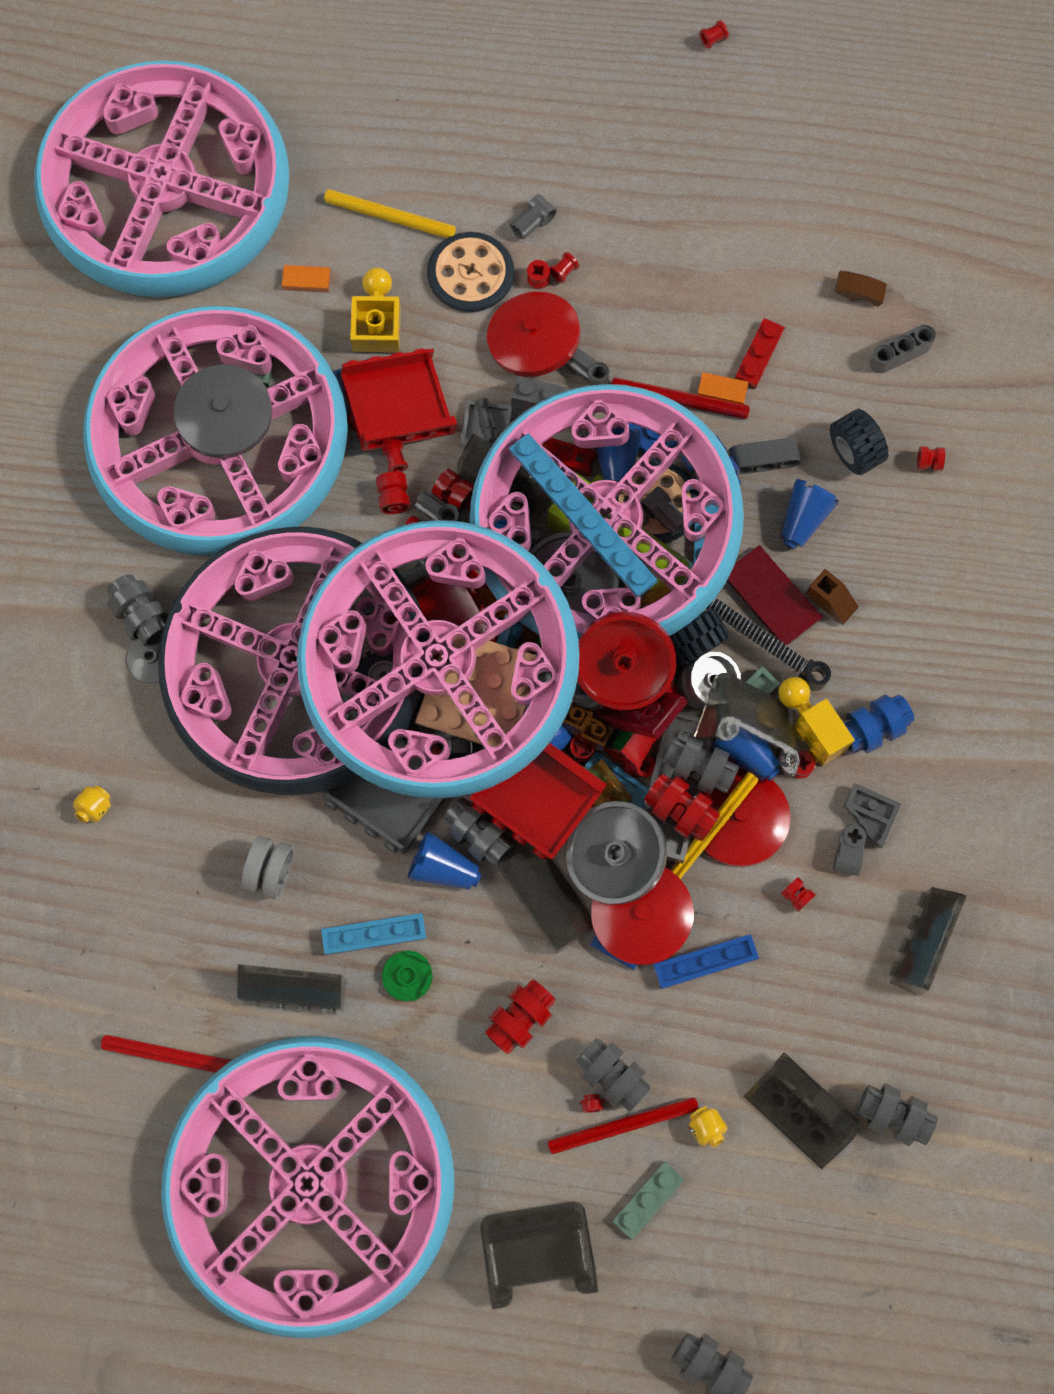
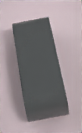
(897, 357)
(766, 455)

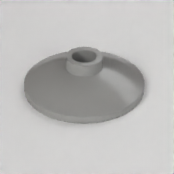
(139, 666)

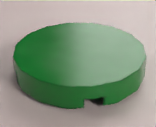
(407, 976)

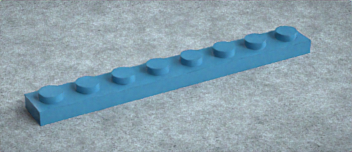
(583, 515)

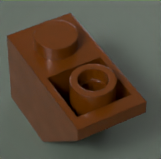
(832, 597)

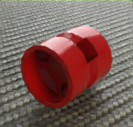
(451, 488)
(392, 491)

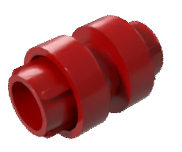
(664, 800)
(512, 1025)

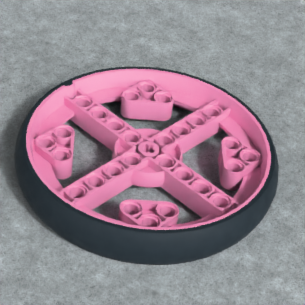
(182, 679)

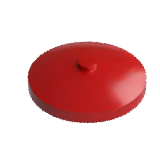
(533, 334)
(625, 660)
(754, 828)
(648, 927)

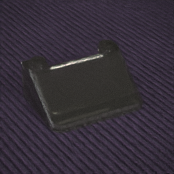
(740, 705)
(537, 1248)

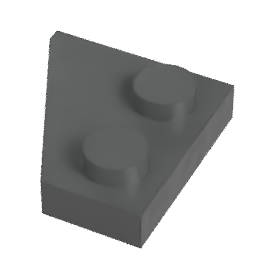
(872, 812)

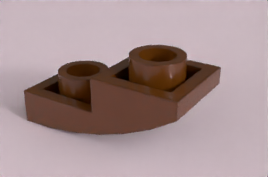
(856, 285)
(583, 726)

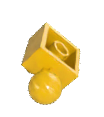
(376, 316)
(817, 724)

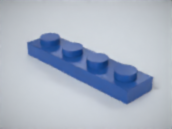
(705, 961)

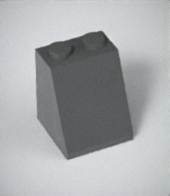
(530, 392)

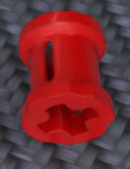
(714, 34)
(564, 267)
(395, 457)
(645, 769)

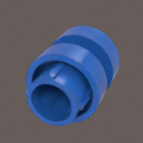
(886, 719)

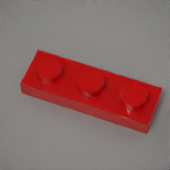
(760, 352)

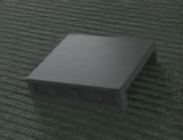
(383, 812)

